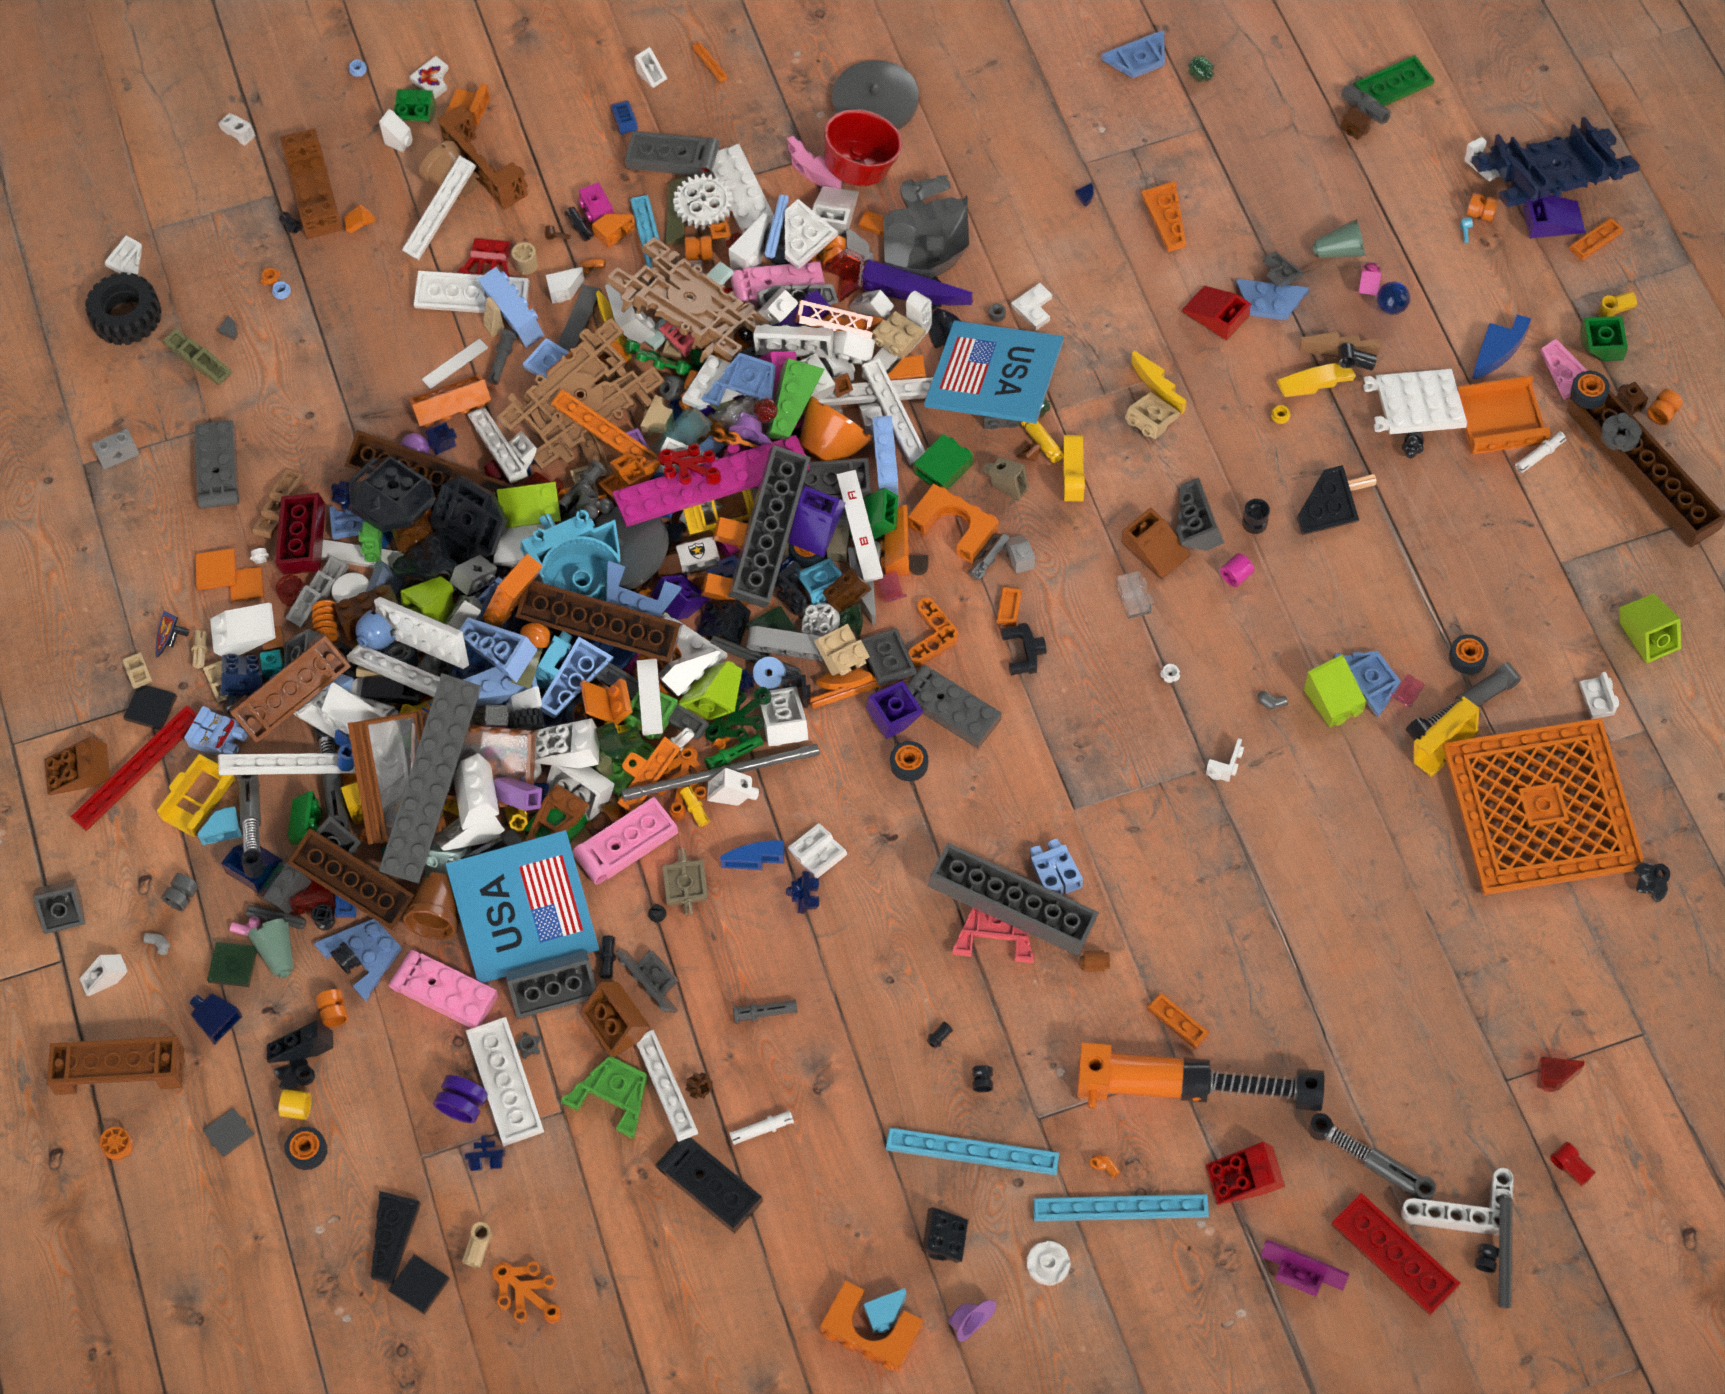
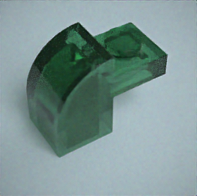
(616, 744)

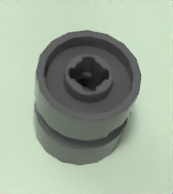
(179, 893)

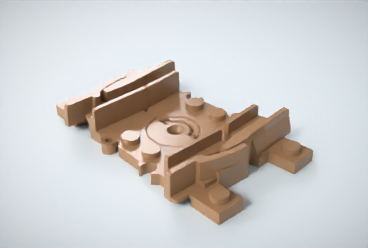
(708, 314)
(574, 376)

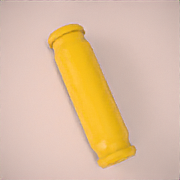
(1041, 437)

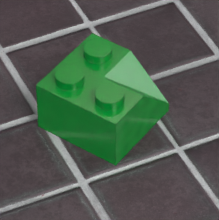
(1605, 337)

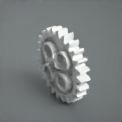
(703, 201)

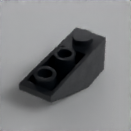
(390, 691)
(302, 1043)

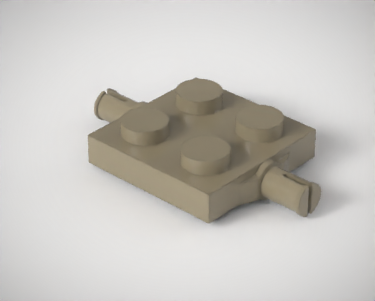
(685, 882)

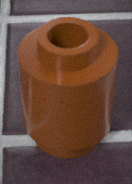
(1095, 961)

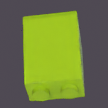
(430, 598)
(1651, 627)
(1334, 691)
(714, 692)

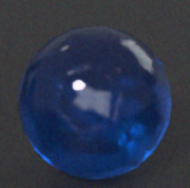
(1393, 298)

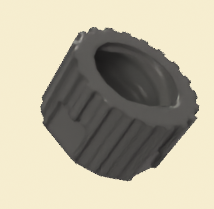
(997, 317)

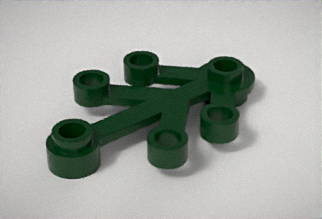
(737, 717)

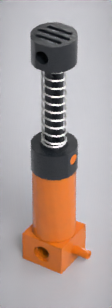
(1184, 1079)

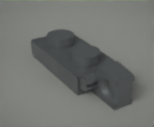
(987, 555)

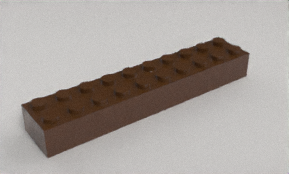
(438, 471)
(1655, 475)

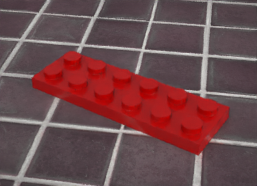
(1396, 1254)

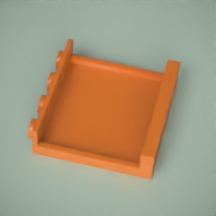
(1502, 415)

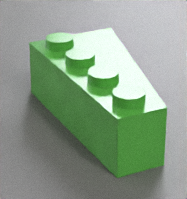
(792, 395)

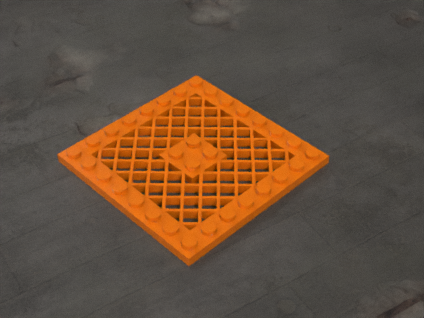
(1543, 806)

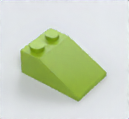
(528, 503)

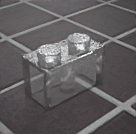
(1134, 594)

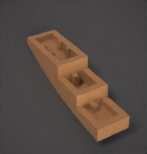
(1328, 344)
(269, 521)

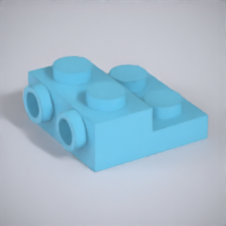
(817, 579)

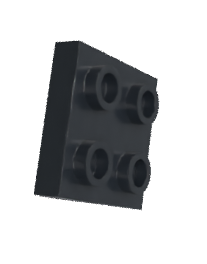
(944, 1235)

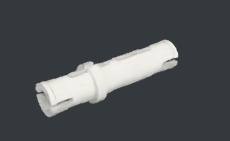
(1546, 447)
(761, 1127)

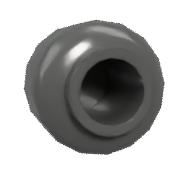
(672, 387)

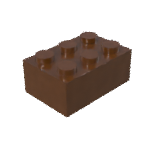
(352, 609)

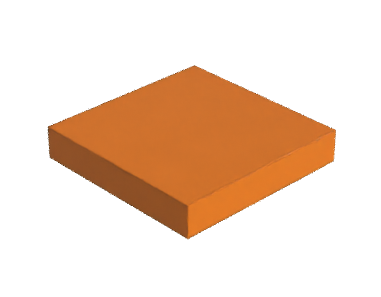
(216, 569)

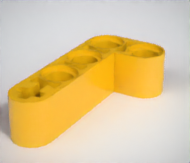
(1073, 468)

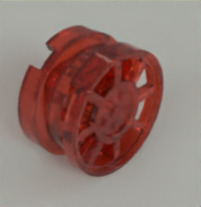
(289, 589)

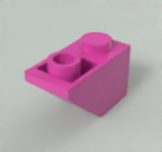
(1370, 278)

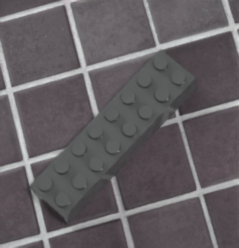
(769, 526)
(1013, 899)

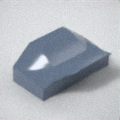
(383, 575)

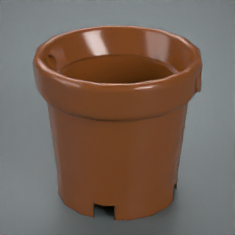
(433, 908)

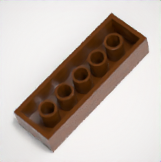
(351, 879)

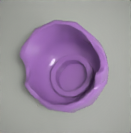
(416, 442)

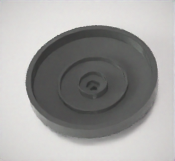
(877, 88)
(641, 547)

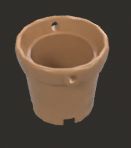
(439, 163)

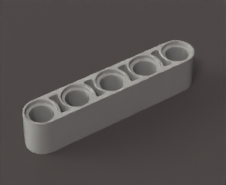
(783, 643)

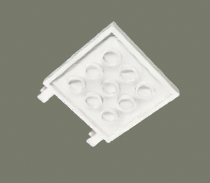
(1417, 401)

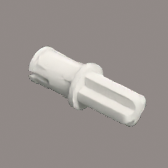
(683, 737)

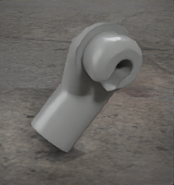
(160, 942)

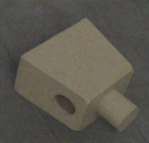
(1008, 477)

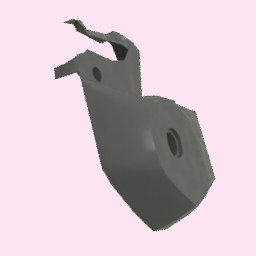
(927, 236)

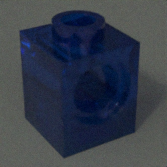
(441, 445)

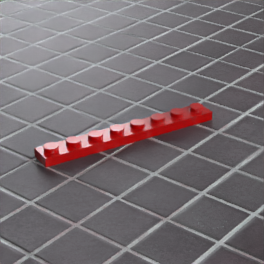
(134, 769)

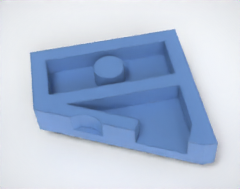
(344, 523)

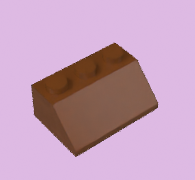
(614, 1018)

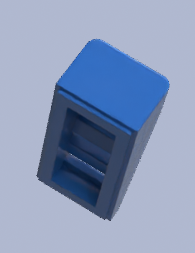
(628, 126)

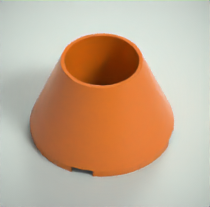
(830, 433)

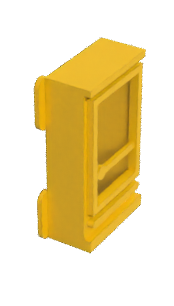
(696, 521)
(1455, 725)
(179, 787)

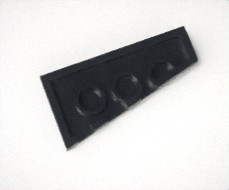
(394, 1226)

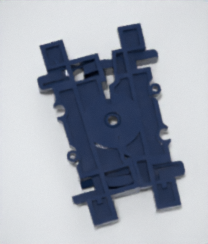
(1555, 163)

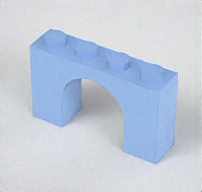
(885, 454)

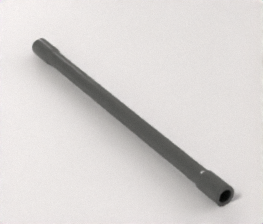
(639, 791)

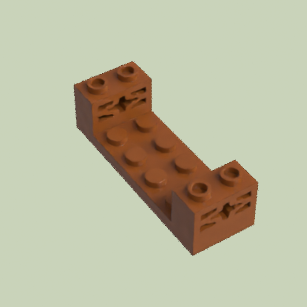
(311, 183)
(506, 184)
(290, 688)
(115, 1062)

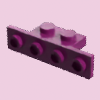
(1301, 1270)

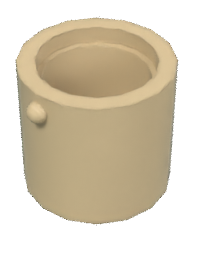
(525, 258)

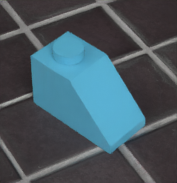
(221, 826)
(884, 1311)

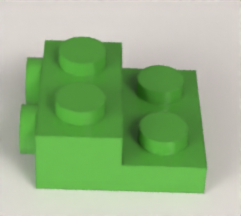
(371, 542)
(633, 720)

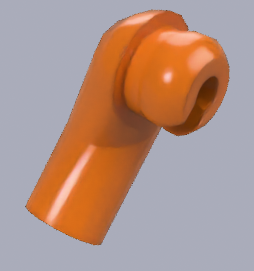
(1105, 1163)

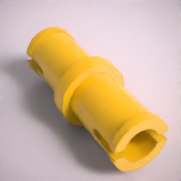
(694, 806)

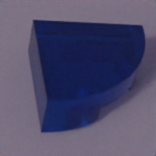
(1085, 194)

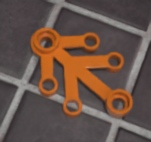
(685, 763)
(524, 1289)

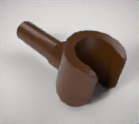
(551, 234)

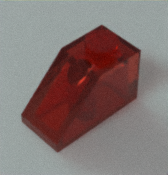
(1557, 1072)

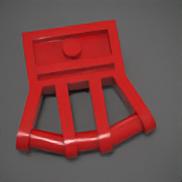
(487, 251)

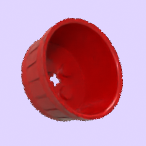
(864, 138)

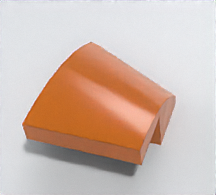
(628, 472)

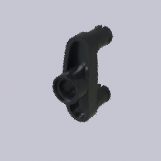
(1032, 647)

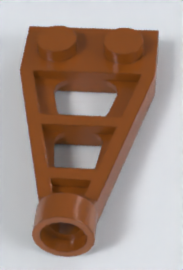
(566, 803)

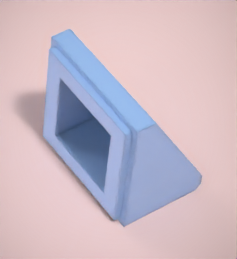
(344, 682)

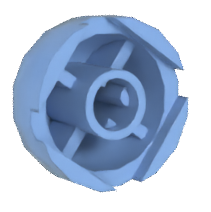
(373, 631)

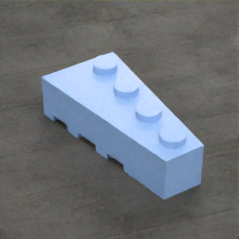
(512, 307)
(500, 647)
(581, 664)
(496, 687)

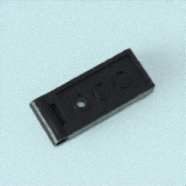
(717, 1191)

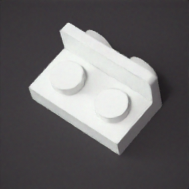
(1599, 696)

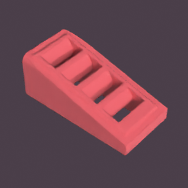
(685, 345)

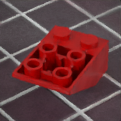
(1218, 310)
(1245, 1174)

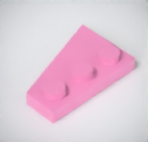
(1562, 366)

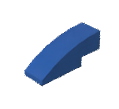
(754, 855)

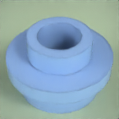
(357, 68)
(281, 286)

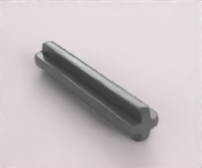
(269, 915)

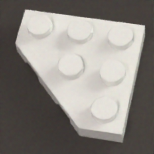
(805, 234)
(709, 373)

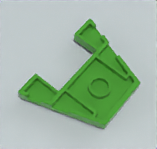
(617, 1085)

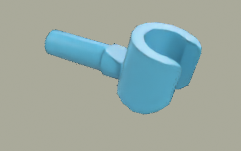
(1464, 225)

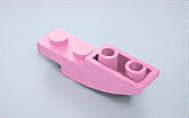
(810, 167)

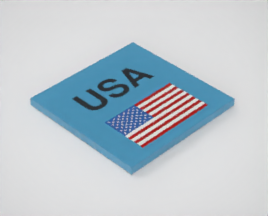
(994, 371)
(521, 905)

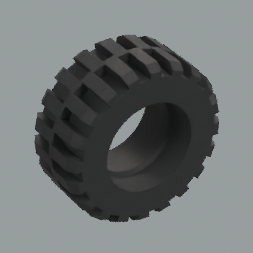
(115, 291)

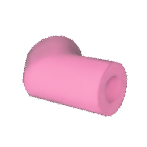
(244, 929)

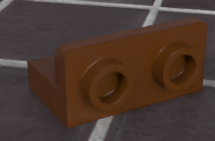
(846, 590)

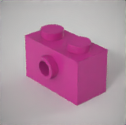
(594, 202)

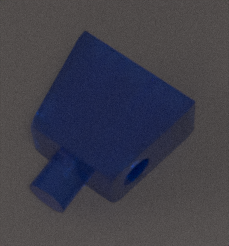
(214, 1016)

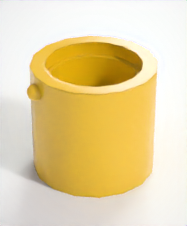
(295, 1104)

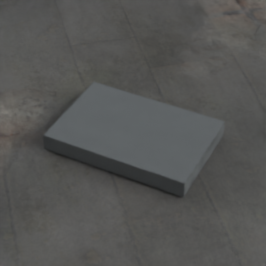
(888, 657)

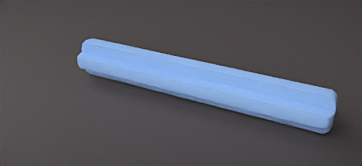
(776, 226)

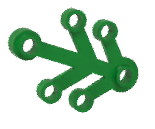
(659, 361)

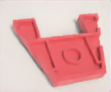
(985, 926)

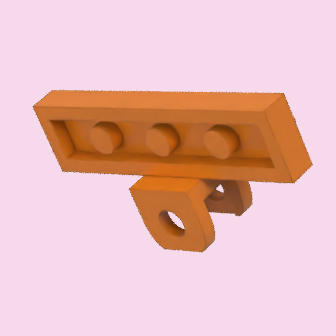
(648, 771)

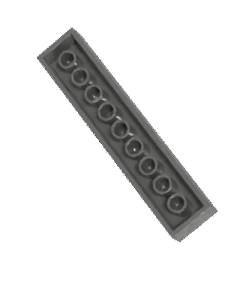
(430, 778)

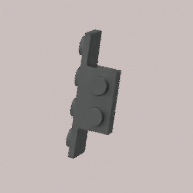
(653, 975)

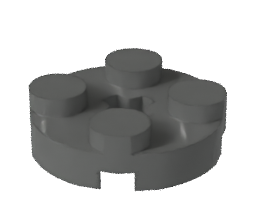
(1620, 423)

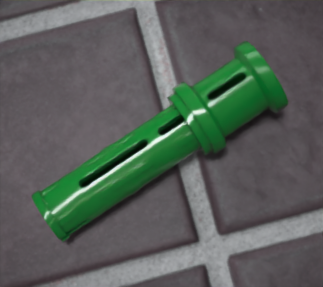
(724, 756)

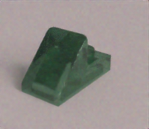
(852, 617)

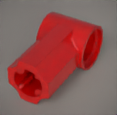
(1568, 1159)

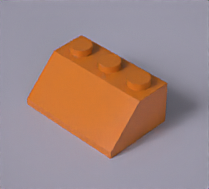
(896, 546)

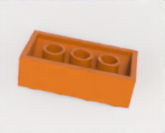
(449, 400)

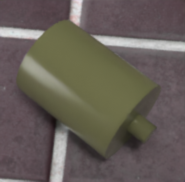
(605, 765)

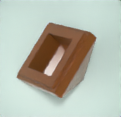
(842, 385)
(1029, 452)
(697, 577)

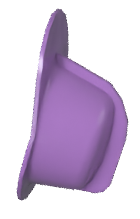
(750, 429)
(971, 1317)

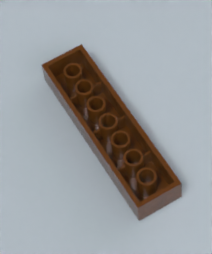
(599, 620)

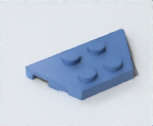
(1138, 56)
(1271, 300)
(1373, 678)

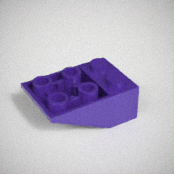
(1552, 217)
(815, 521)

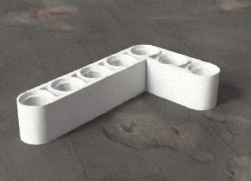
(918, 311)
(1465, 1212)

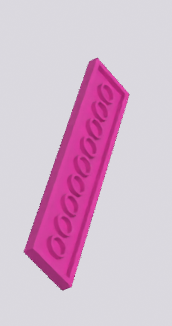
(667, 495)

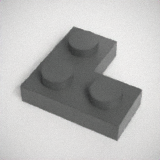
(1282, 270)

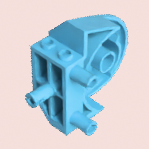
(574, 553)

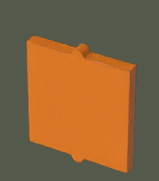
(248, 585)

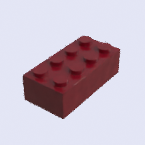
(300, 533)

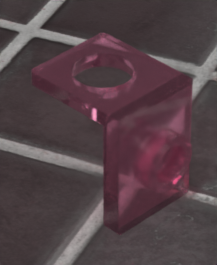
(891, 587)
(1408, 690)

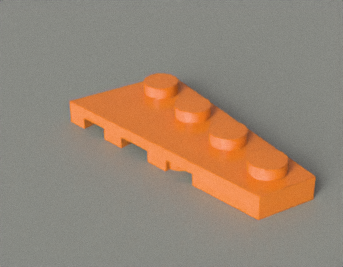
(1166, 214)

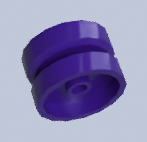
(460, 1099)

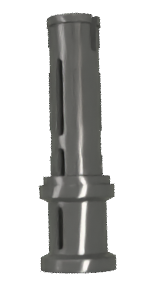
(503, 349)
(587, 477)
(755, 1011)

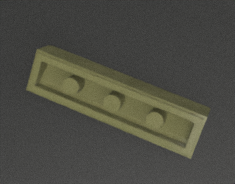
(675, 227)

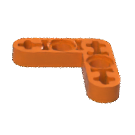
(939, 633)

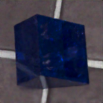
(233, 866)

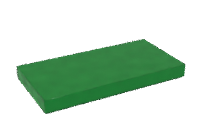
(1396, 81)

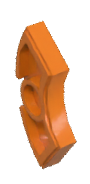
(852, 679)

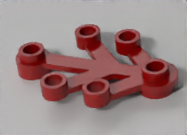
(669, 457)

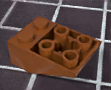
(1154, 543)
(77, 767)

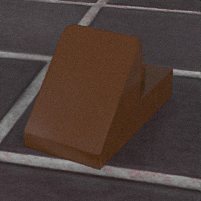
(608, 816)

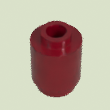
(493, 470)

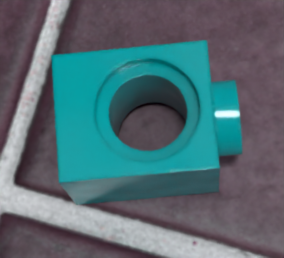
(271, 663)

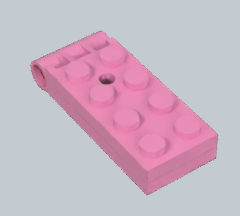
(751, 280)
(632, 835)
(451, 995)

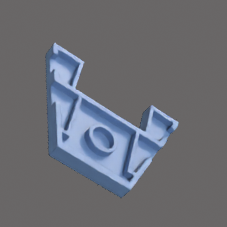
(745, 376)
(636, 601)
(373, 948)

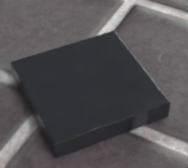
(150, 707)
(419, 1284)

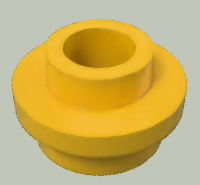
(1280, 410)

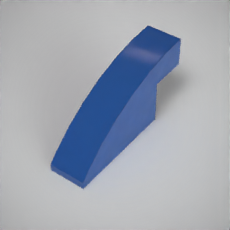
(1500, 345)

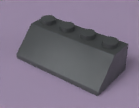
(551, 984)

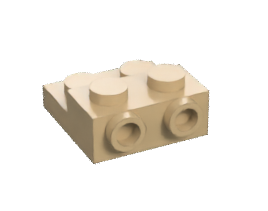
(897, 335)
(1151, 415)
(841, 650)

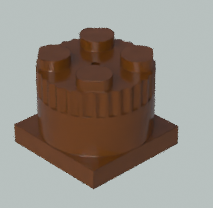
(410, 536)

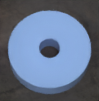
(760, 672)

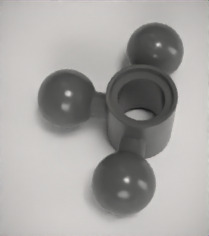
(589, 502)

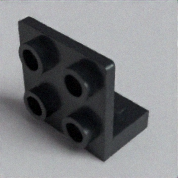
(788, 591)
(724, 619)

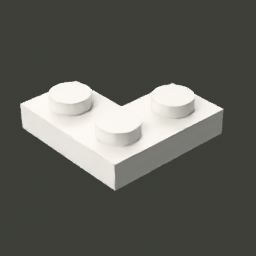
(1030, 304)

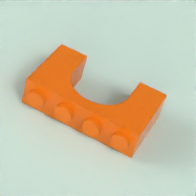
(940, 502)
(728, 532)
(509, 591)
(889, 1351)

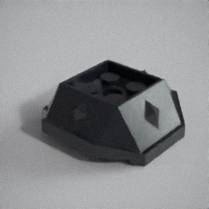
(390, 494)
(464, 534)

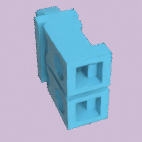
(552, 659)

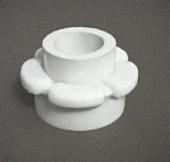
(259, 555)
(1170, 668)

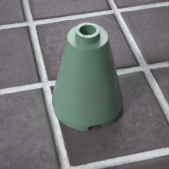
(1341, 242)
(274, 946)

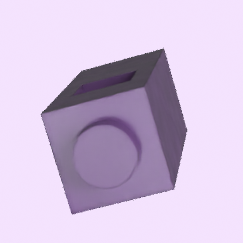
(518, 793)

